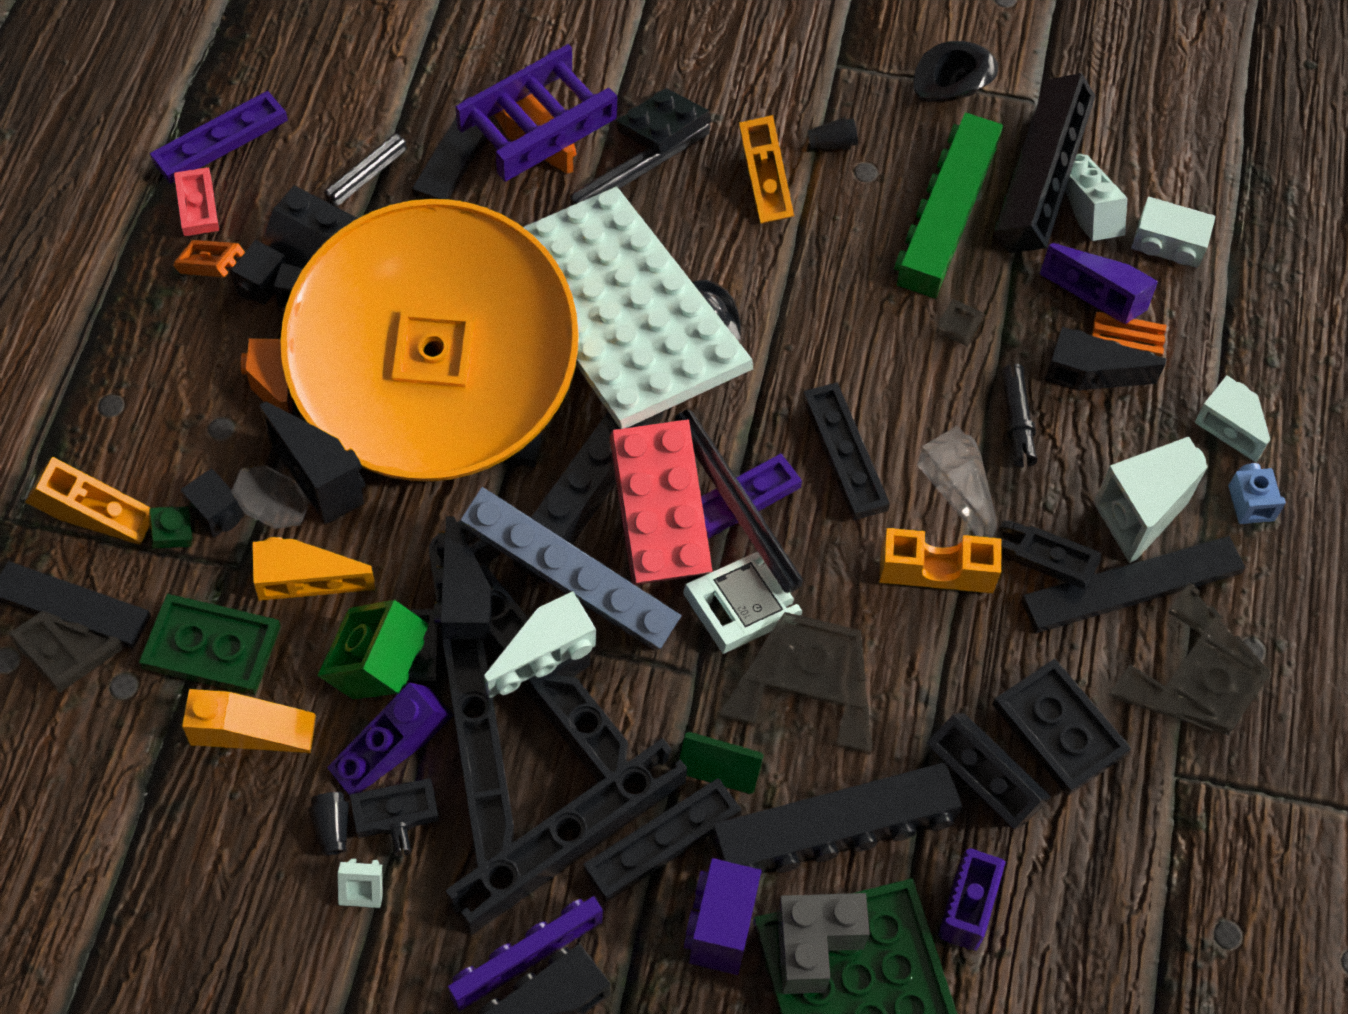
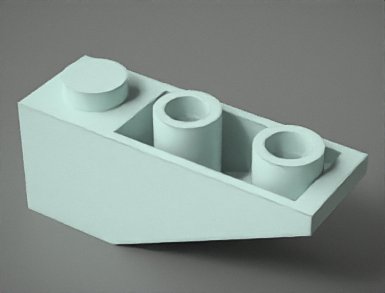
(1096, 200)
(547, 639)

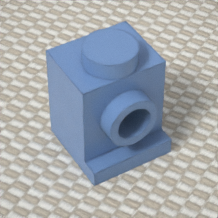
(1255, 494)

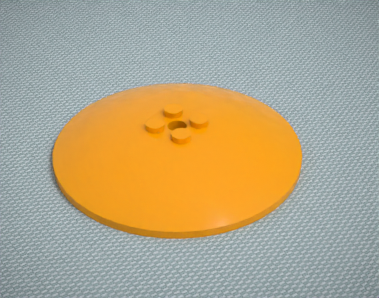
(417, 278)

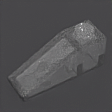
(959, 474)

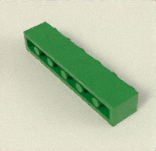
(949, 205)

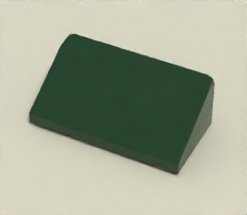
(714, 759)

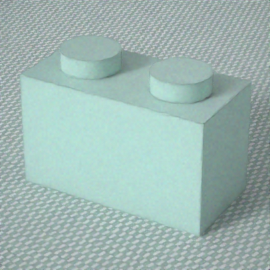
(1173, 232)

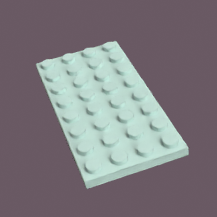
(639, 317)

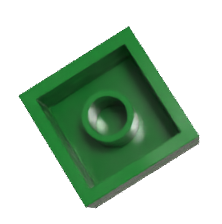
(374, 650)

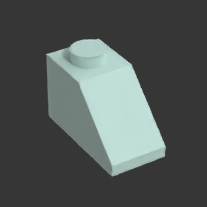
(1236, 418)

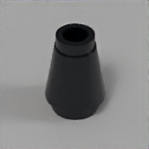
(834, 135)
(330, 821)

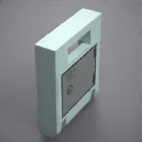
(747, 595)

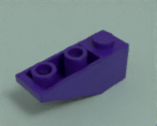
(390, 737)

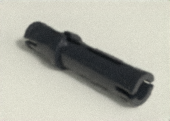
(1020, 427)

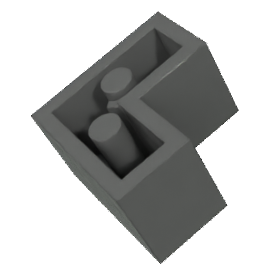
(810, 929)

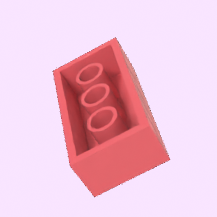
(660, 502)

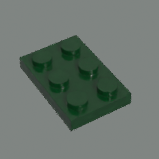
(210, 644)

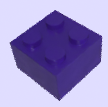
(726, 908)

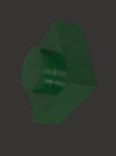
(170, 527)

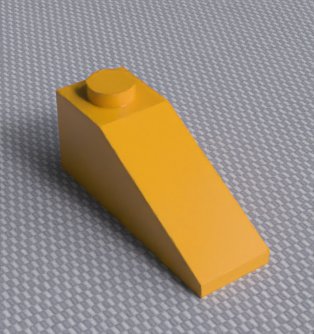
(766, 169)
(88, 503)
(299, 570)
(246, 723)

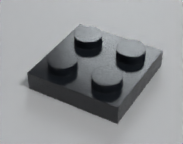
(663, 121)

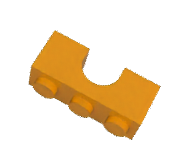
(965, 567)

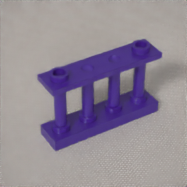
(544, 139)

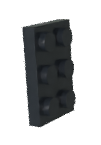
(1061, 726)

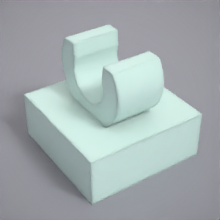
(360, 884)

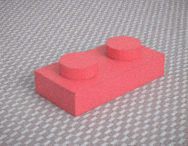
(196, 201)

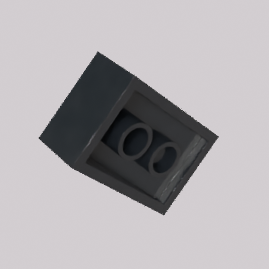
(316, 462)

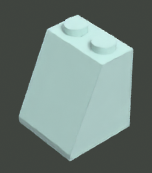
(1148, 493)

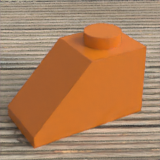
(266, 372)

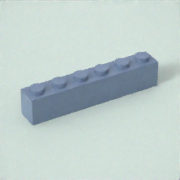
(569, 569)

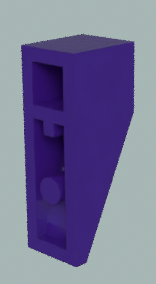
(1100, 281)

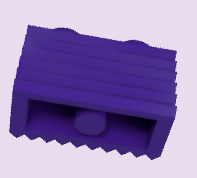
(971, 899)

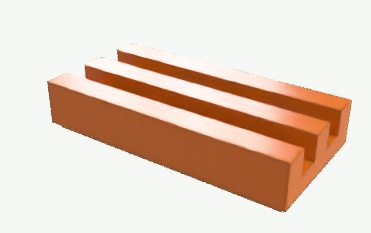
(205, 263)
(1132, 331)

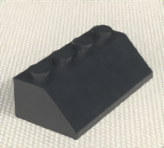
(303, 225)

